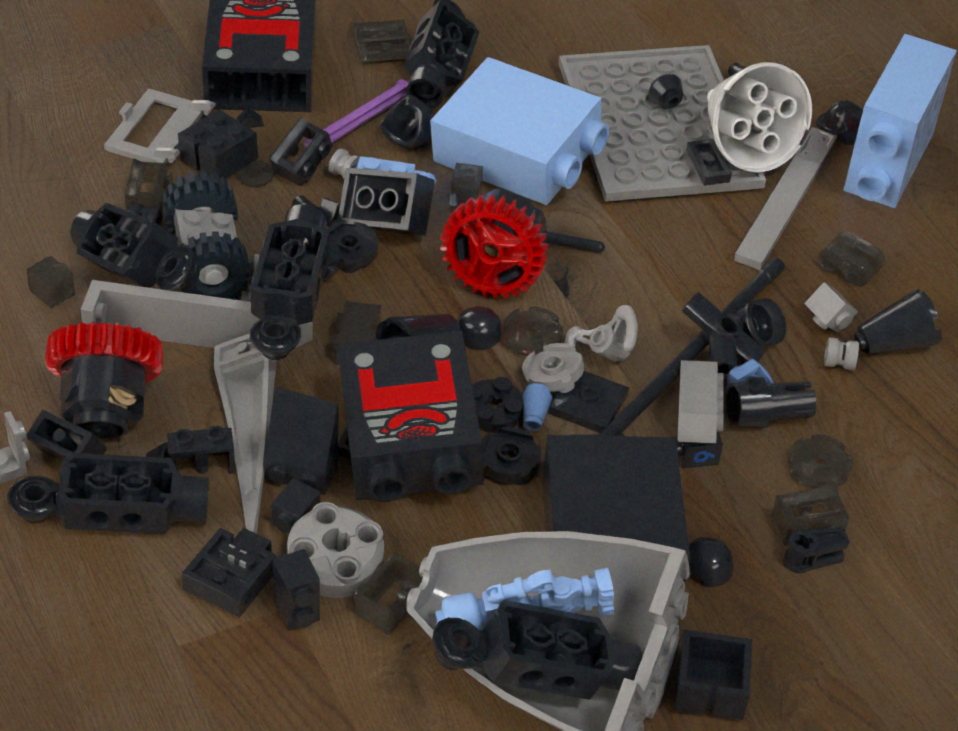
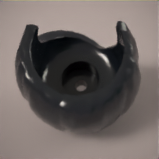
(408, 123)

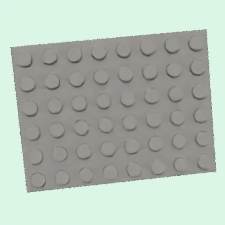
(645, 141)

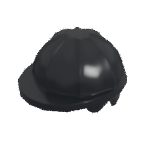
(842, 120)

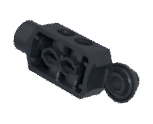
(439, 52)
(134, 248)
(288, 280)
(113, 494)
(539, 650)

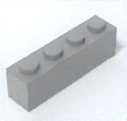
(700, 402)

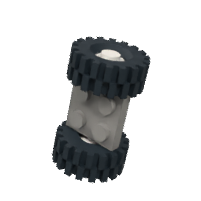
(203, 217)

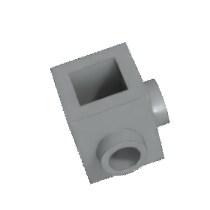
(830, 308)

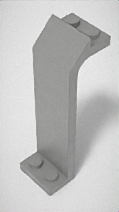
(173, 314)

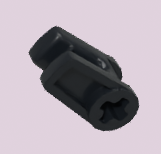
(817, 546)

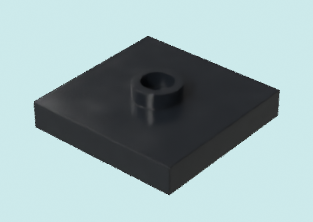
(591, 402)

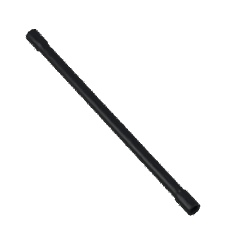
(690, 352)

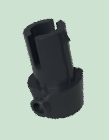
(757, 403)

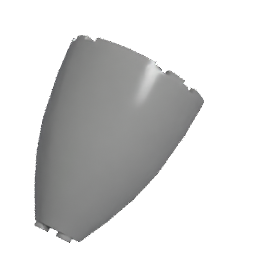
(645, 604)

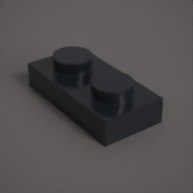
(708, 162)

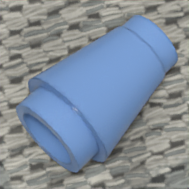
(536, 403)

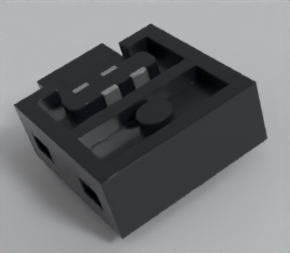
(230, 570)

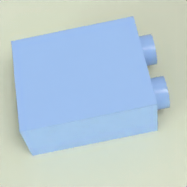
(899, 120)
(520, 129)

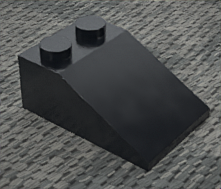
(386, 200)
(302, 440)

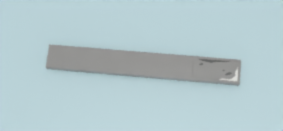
(785, 199)

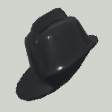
(763, 321)

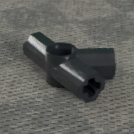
(723, 334)

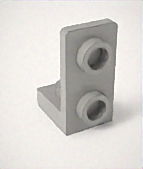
(14, 457)

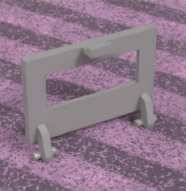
(165, 145)

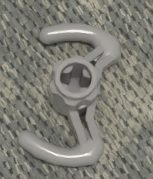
(609, 339)

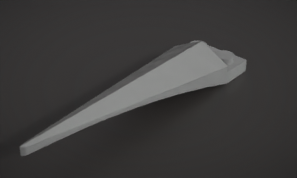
(247, 396)

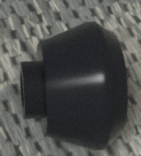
(666, 91)

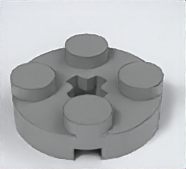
(541, 368)

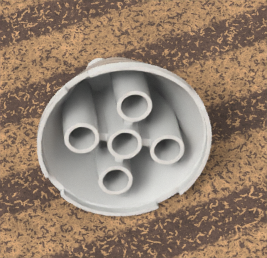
(760, 116)

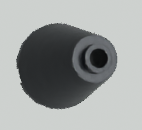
(416, 325)
(901, 326)

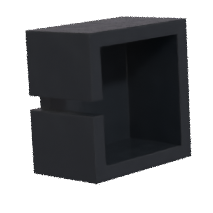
(218, 145)
(713, 674)

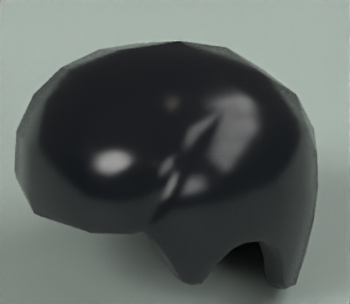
(480, 327)
(710, 561)

